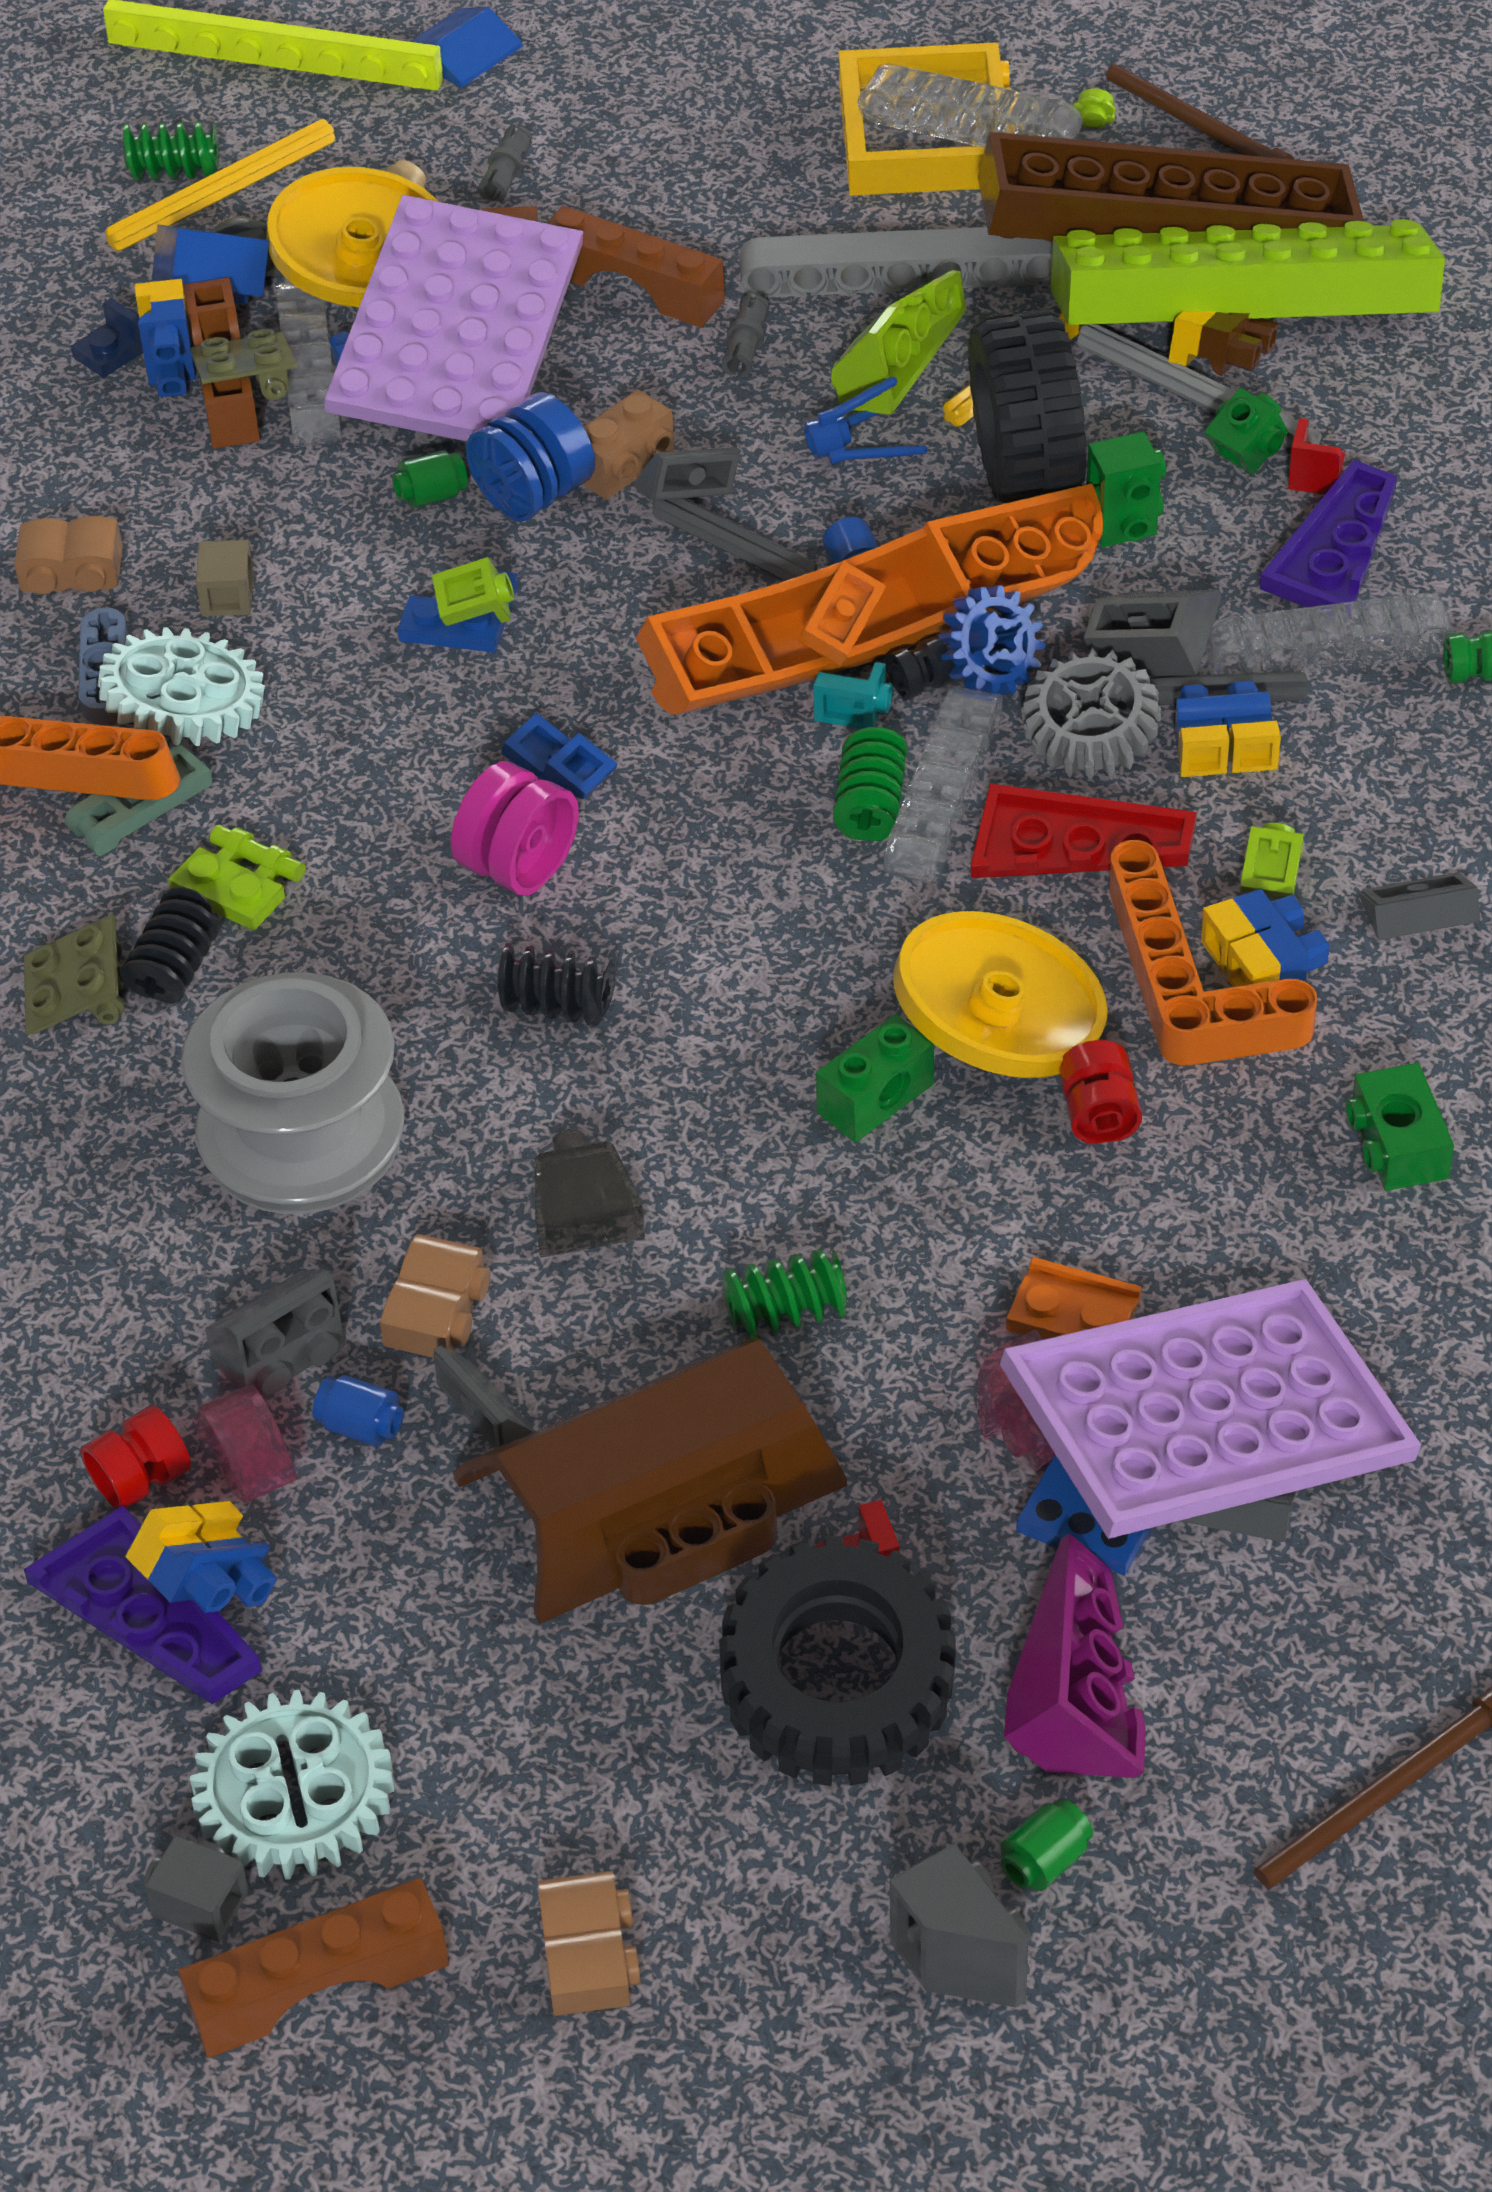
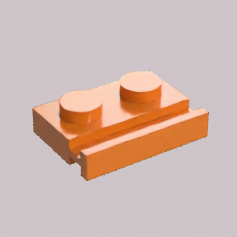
(1069, 1300)

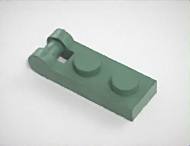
(131, 814)

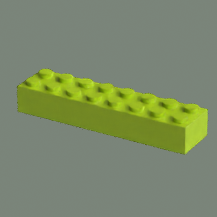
(1246, 271)

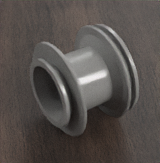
(294, 1092)

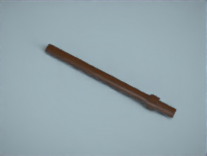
(1190, 114)
(1377, 1793)

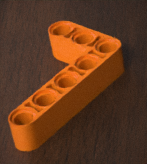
(86, 758)
(1186, 1020)

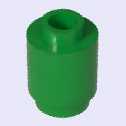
(430, 478)
(1045, 1845)

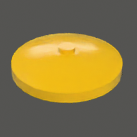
(333, 227)
(998, 992)

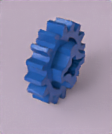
(992, 641)

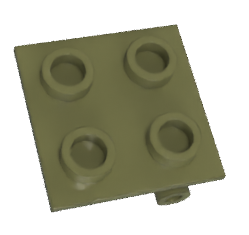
(260, 354)
(74, 977)

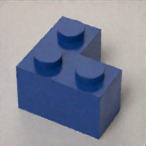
(211, 256)

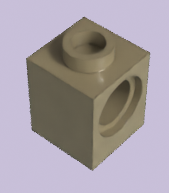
(224, 578)

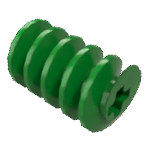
(170, 151)
(870, 783)
(785, 1291)

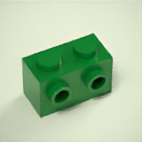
(1127, 483)

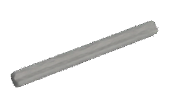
(1168, 375)

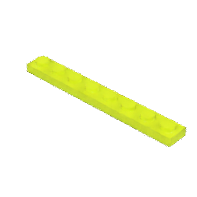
(274, 44)

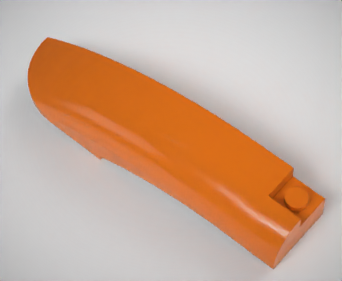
(751, 639)

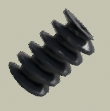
(171, 946)
(554, 987)

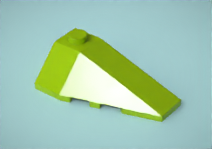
(900, 343)

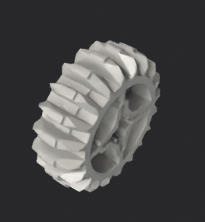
(1094, 730)

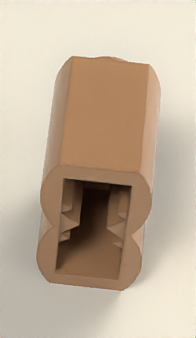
(68, 554)
(434, 1296)
(585, 1943)

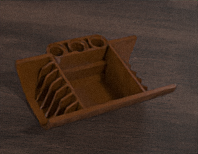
(663, 1472)

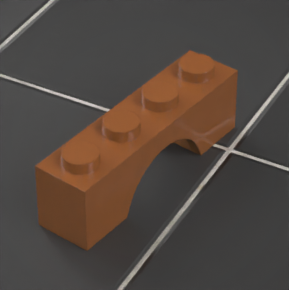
(678, 278)
(226, 402)
(372, 1940)

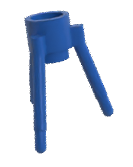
(831, 430)

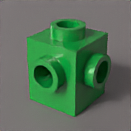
(1247, 430)

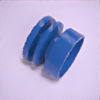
(530, 456)

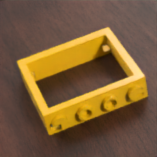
(916, 168)

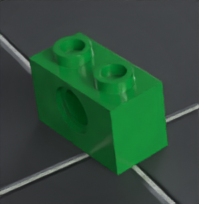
(875, 1078)
(1400, 1127)

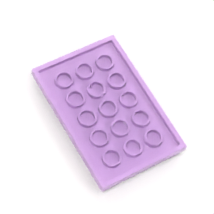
(453, 319)
(1208, 1407)

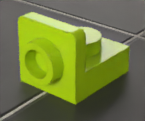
(472, 592)
(1272, 860)

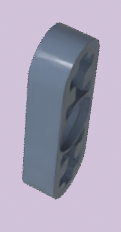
(92, 653)

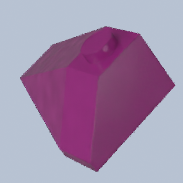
(1068, 1688)

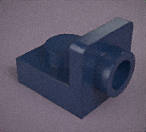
(112, 343)

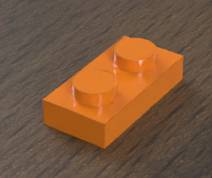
(842, 613)

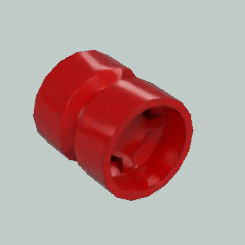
(1100, 1092)
(141, 1455)

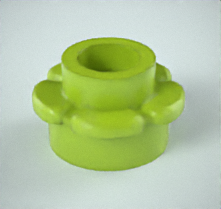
(1096, 108)

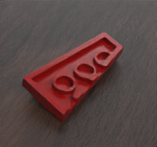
(1068, 833)

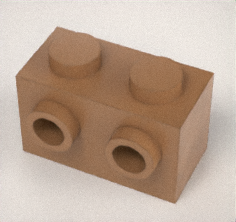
(627, 440)

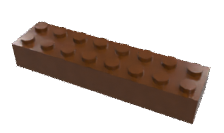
(1063, 185)

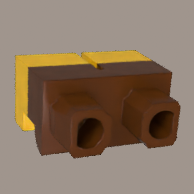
(1222, 338)

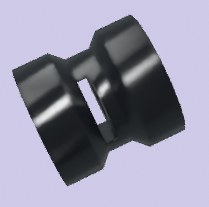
(919, 668)

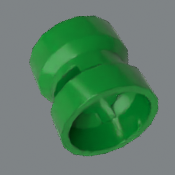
(1467, 657)

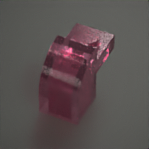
(1005, 1413)
(246, 1443)

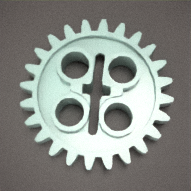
(181, 686)
(234, 1797)

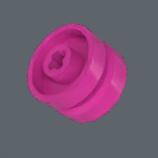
(514, 828)

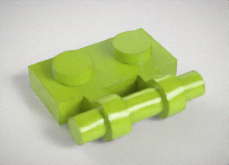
(235, 890)

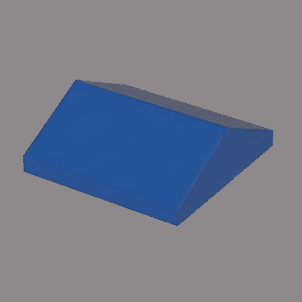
(470, 43)

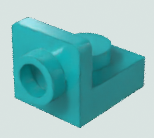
(852, 700)

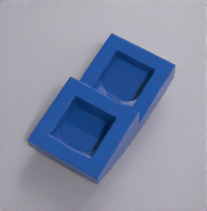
(556, 758)

